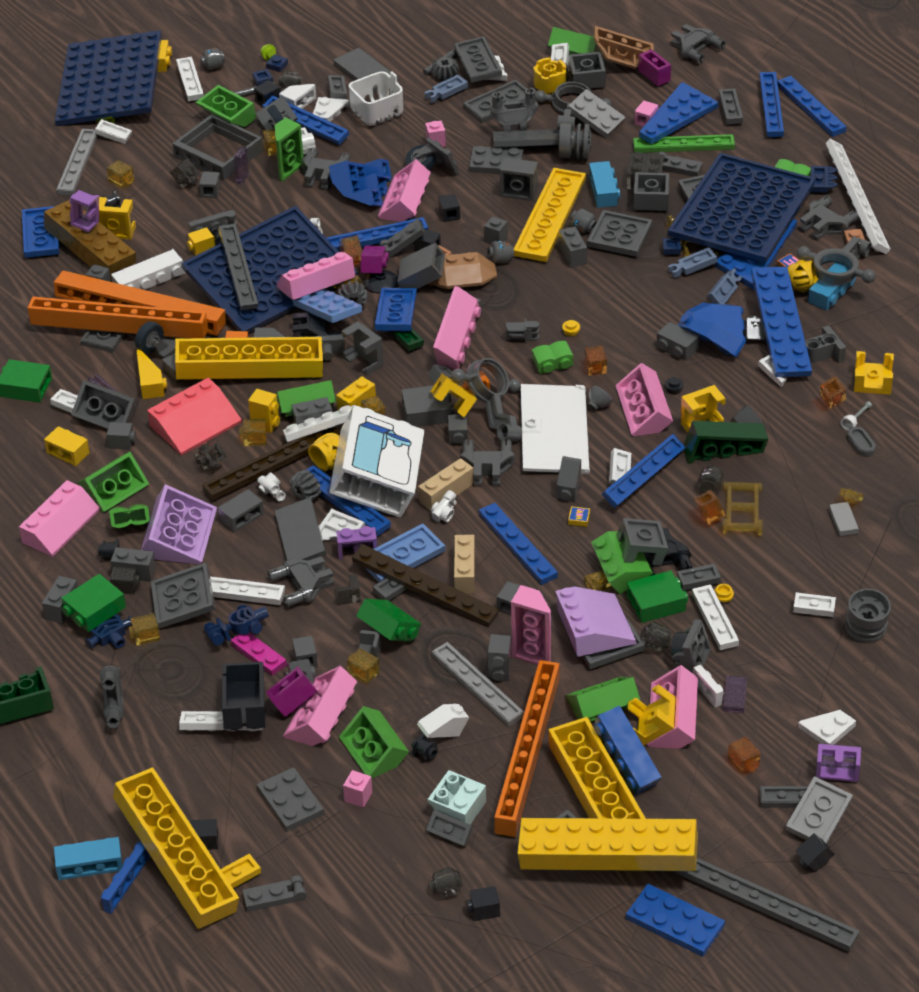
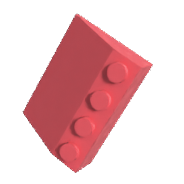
(193, 416)

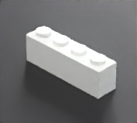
(151, 271)

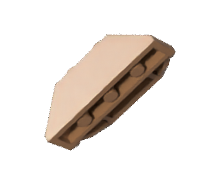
(620, 47)
(465, 271)

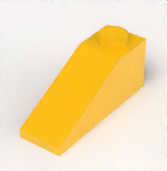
(150, 377)

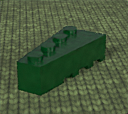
(723, 439)
(25, 696)

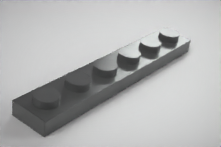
(238, 267)

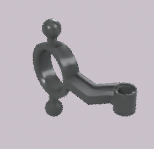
(560, 105)
(848, 256)
(504, 423)

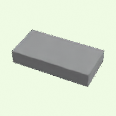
(843, 519)

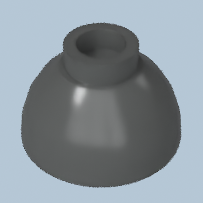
(599, 398)

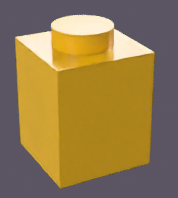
(200, 241)

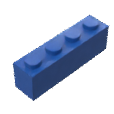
(627, 750)

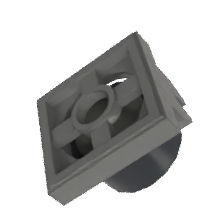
(688, 643)

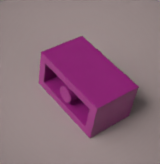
(654, 67)
(374, 259)
(291, 691)

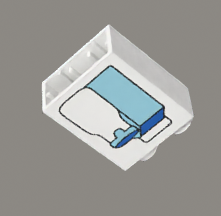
(377, 461)

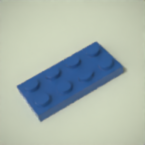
(36, 238)
(396, 309)
(675, 920)

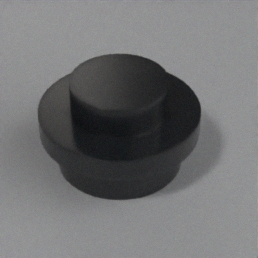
(674, 385)

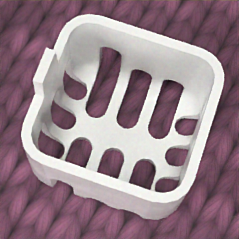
(384, 107)

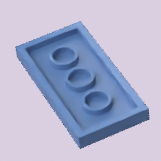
(328, 305)
(411, 548)

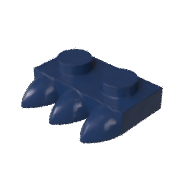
(824, 178)

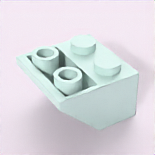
(458, 797)

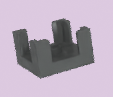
(366, 345)
(642, 537)

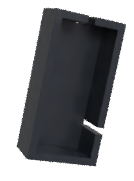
(243, 695)

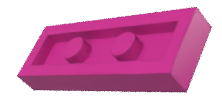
(259, 652)

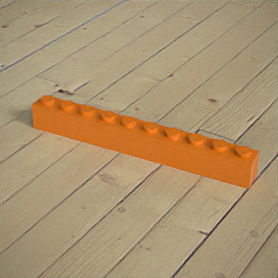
(85, 288)
(116, 317)
(527, 748)

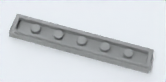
(77, 162)
(478, 684)

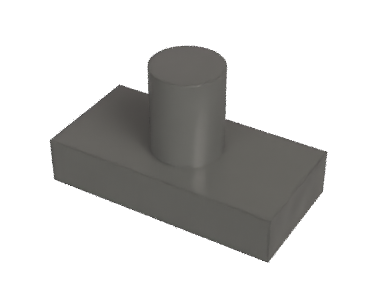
(332, 344)

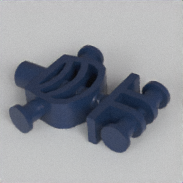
(240, 622)
(109, 632)

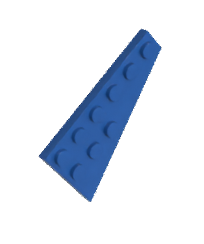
(677, 111)
(744, 265)

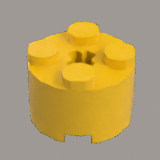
(549, 74)

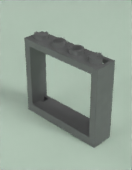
(183, 146)

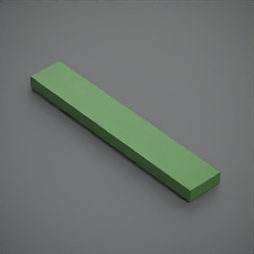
(685, 143)

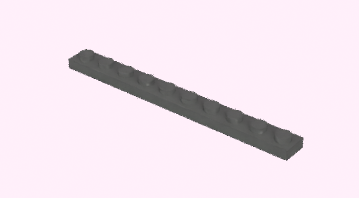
(773, 904)

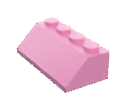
(405, 193)
(317, 276)
(456, 329)
(644, 401)
(58, 519)
(530, 626)
(683, 686)
(321, 712)

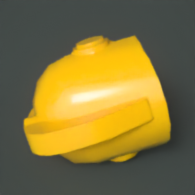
(802, 275)
(324, 451)

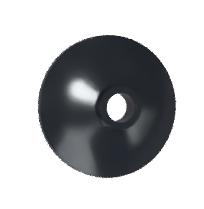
(375, 281)

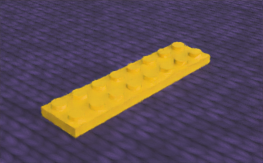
(549, 214)

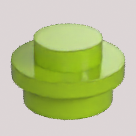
(268, 51)

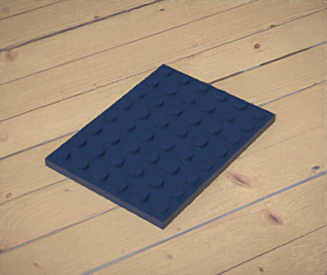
(109, 78)
(742, 207)
(270, 251)

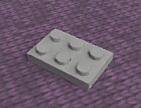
(596, 113)
(819, 810)

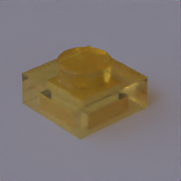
(851, 495)
(597, 581)

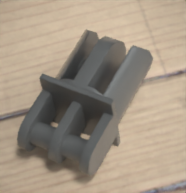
(522, 330)

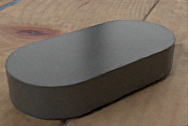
(861, 441)

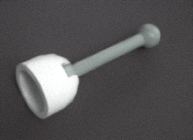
(851, 423)

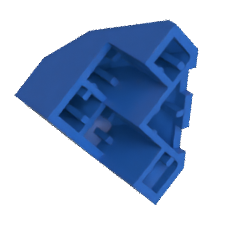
(362, 181)
(717, 324)

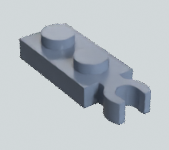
(446, 88)
(693, 262)
(724, 288)

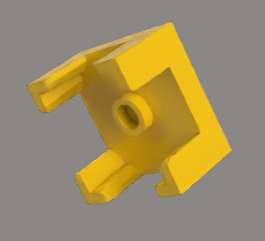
(117, 218)
(872, 376)
(442, 387)
(701, 406)
(655, 718)

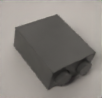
(421, 267)
(423, 408)

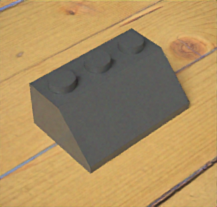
(103, 405)

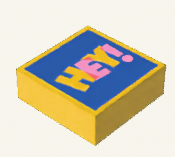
(579, 516)

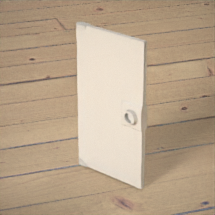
(553, 426)

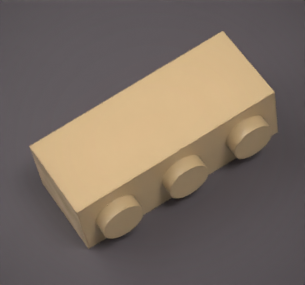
(454, 477)
(464, 563)

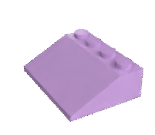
(179, 527)
(593, 620)

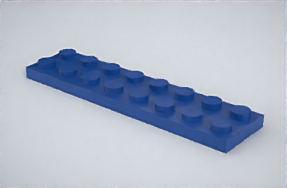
(781, 322)

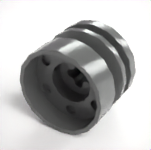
(574, 141)
(867, 615)

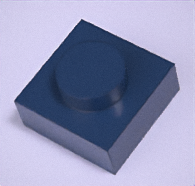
(277, 63)
(262, 76)
(671, 246)

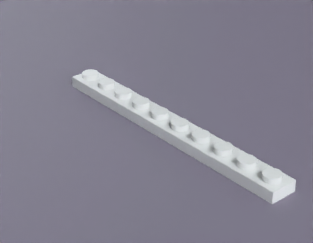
(858, 197)

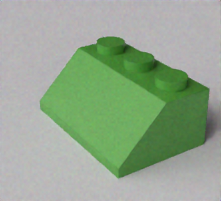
(577, 42)
(228, 106)
(288, 147)
(302, 394)
(114, 482)
(617, 571)
(602, 697)
(373, 742)

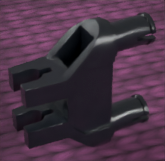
(310, 325)
(676, 553)

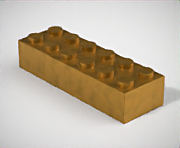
(93, 247)

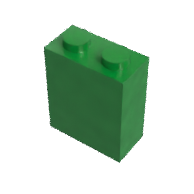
(25, 380)
(657, 596)
(93, 602)
(389, 620)

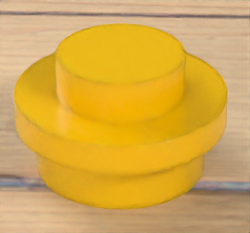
(571, 328)
(724, 592)

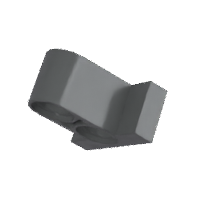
(826, 346)

